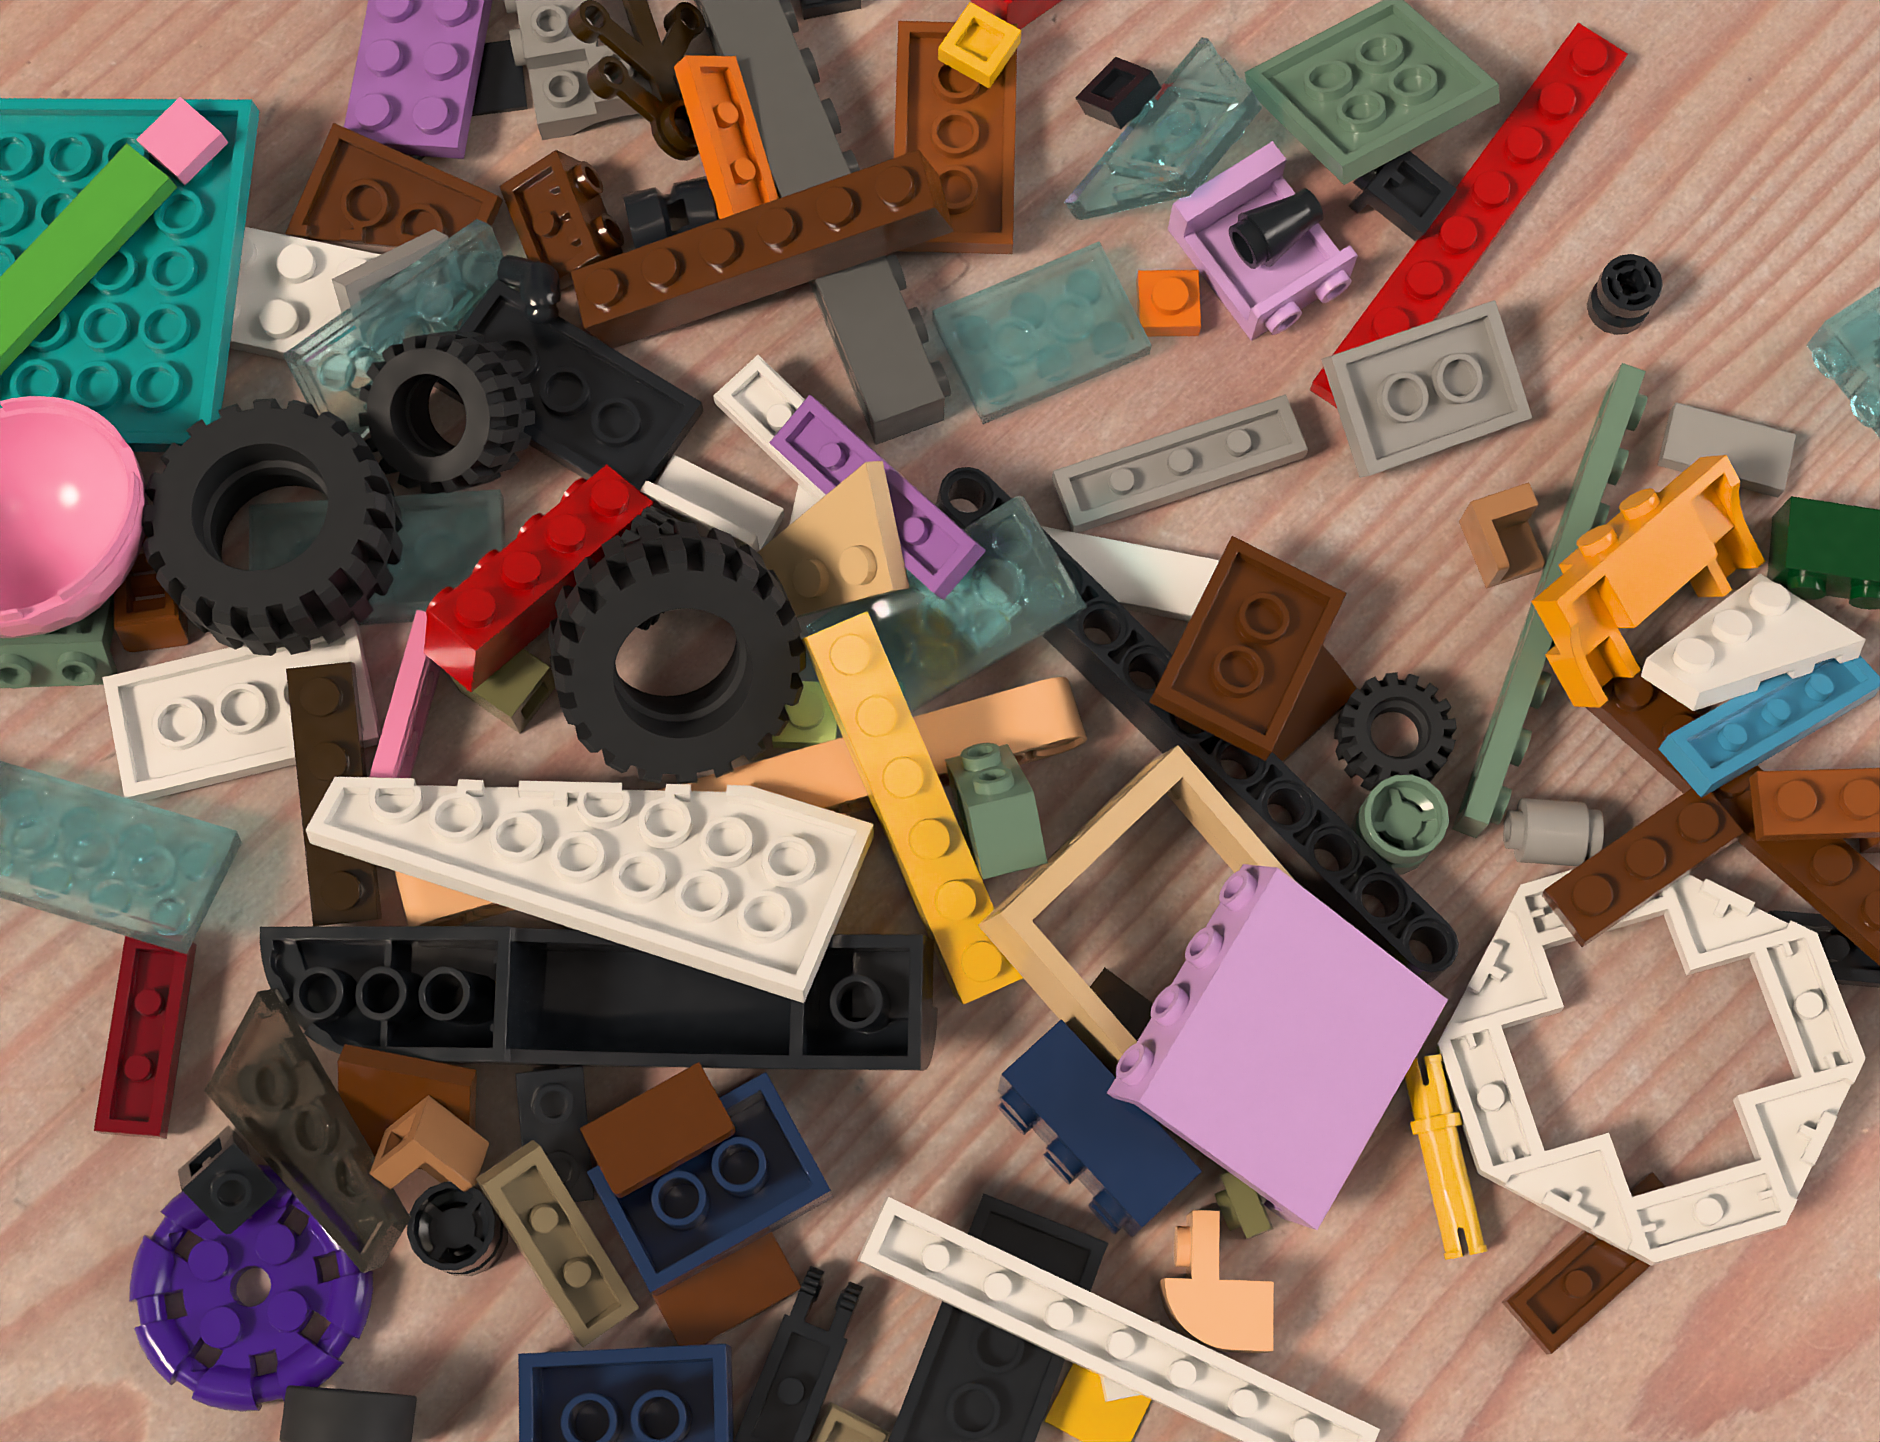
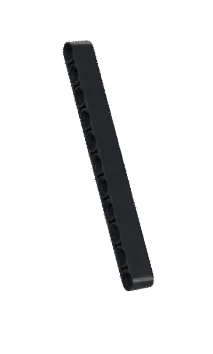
(1267, 781)

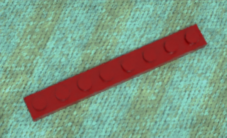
(1488, 193)

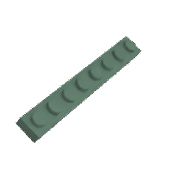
(1525, 680)

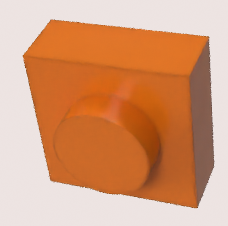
(1169, 302)

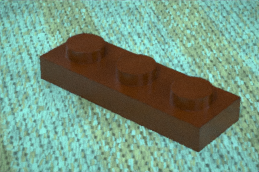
(1641, 864)

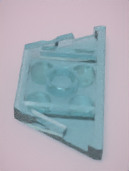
(1172, 140)

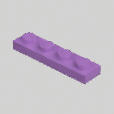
(829, 452)

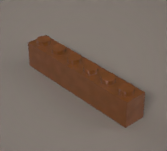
(763, 250)

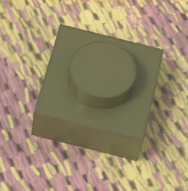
(1242, 1207)

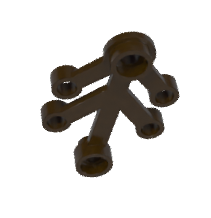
(650, 59)

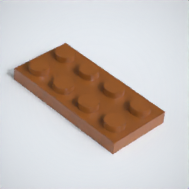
(963, 135)

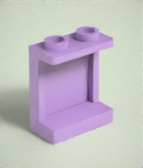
(1265, 295)

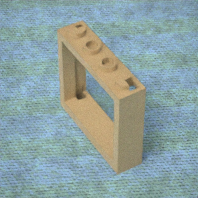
(1037, 959)

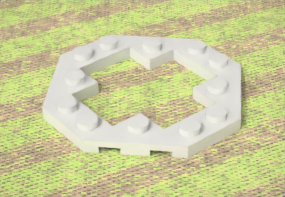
(1585, 1179)

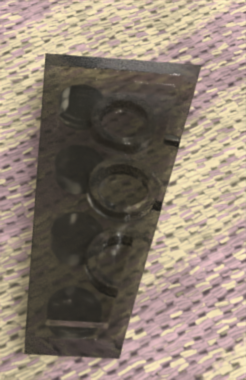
(303, 1131)

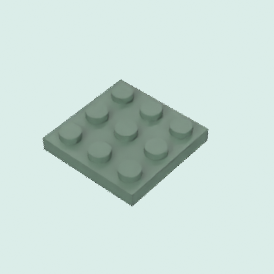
(1372, 88)

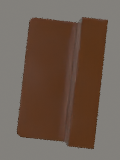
(658, 1130)

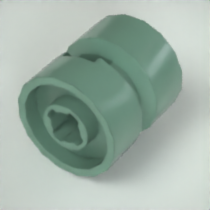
(1402, 821)

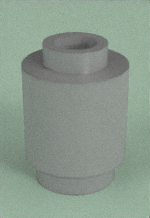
(1553, 832)

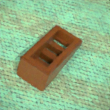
(147, 622)

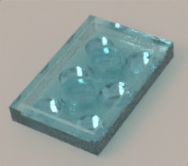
(1041, 332)

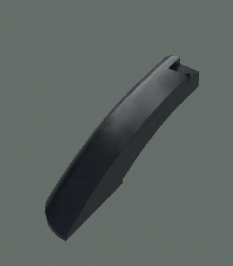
(596, 1002)

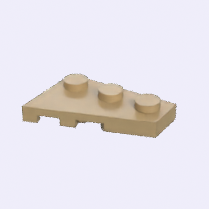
(841, 547)

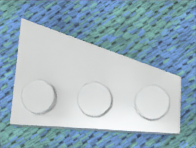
(1747, 640)

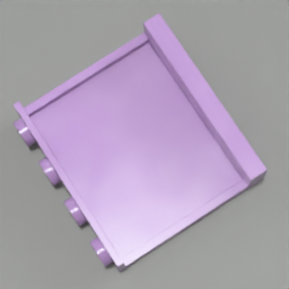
(1279, 1042)

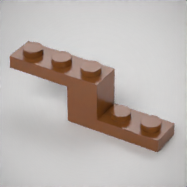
(1818, 805)

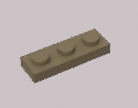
(557, 1243)

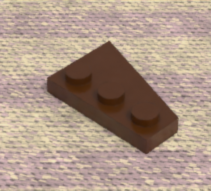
(382, 196)

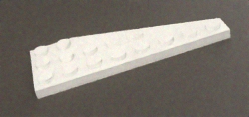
(692, 876)

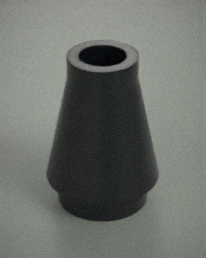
(1272, 229)

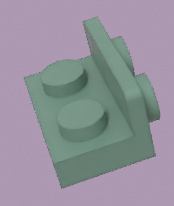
(63, 657)

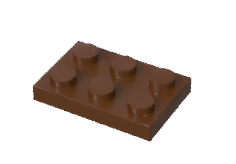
(1248, 648)

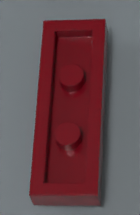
(144, 1040)

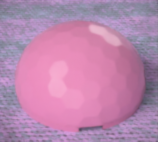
(65, 513)

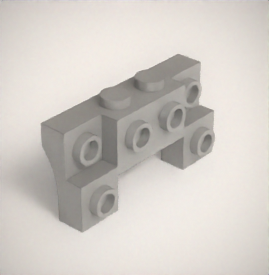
(560, 67)

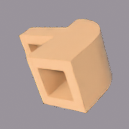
(1211, 1310)

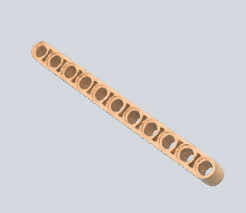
(1031, 719)

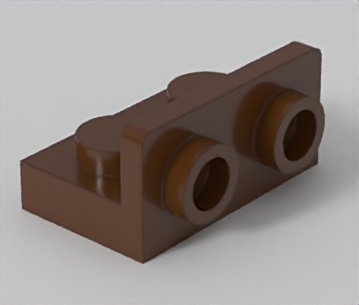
(562, 214)

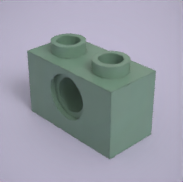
(996, 810)

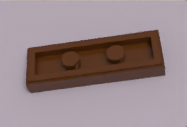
(1575, 1284)

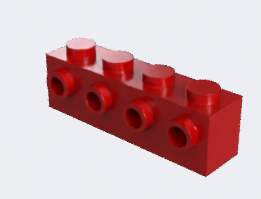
(515, 589)

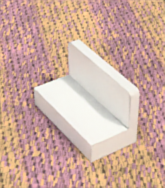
(714, 502)

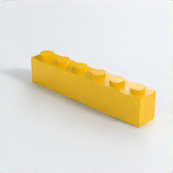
(909, 804)

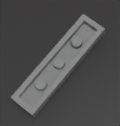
(1179, 464)

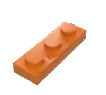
(725, 133)

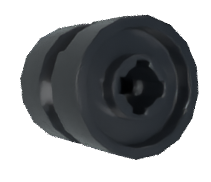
(651, 210)
(456, 1230)

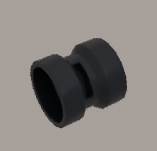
(1616, 307)

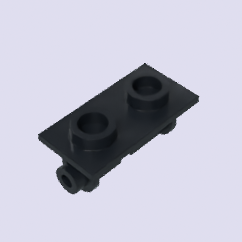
(551, 1114)

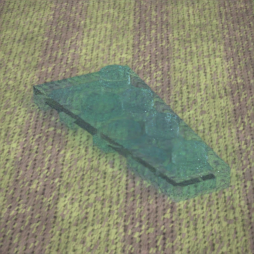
(420, 300)

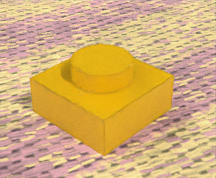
(979, 45)

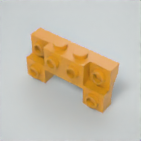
(1636, 564)

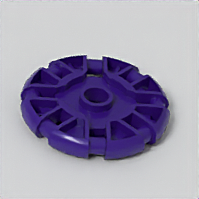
(242, 1331)

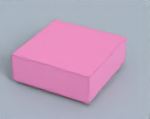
(182, 141)

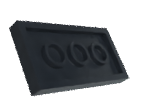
(587, 396)
(978, 1377)

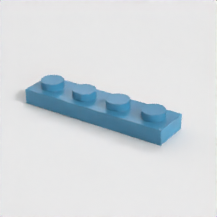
(1766, 722)

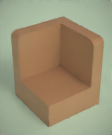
(1501, 535)
(433, 1141)

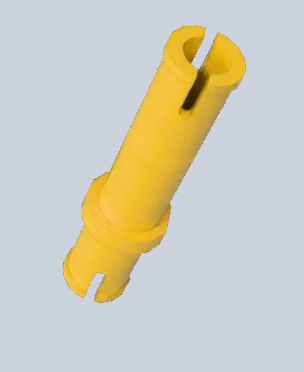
(1443, 1157)

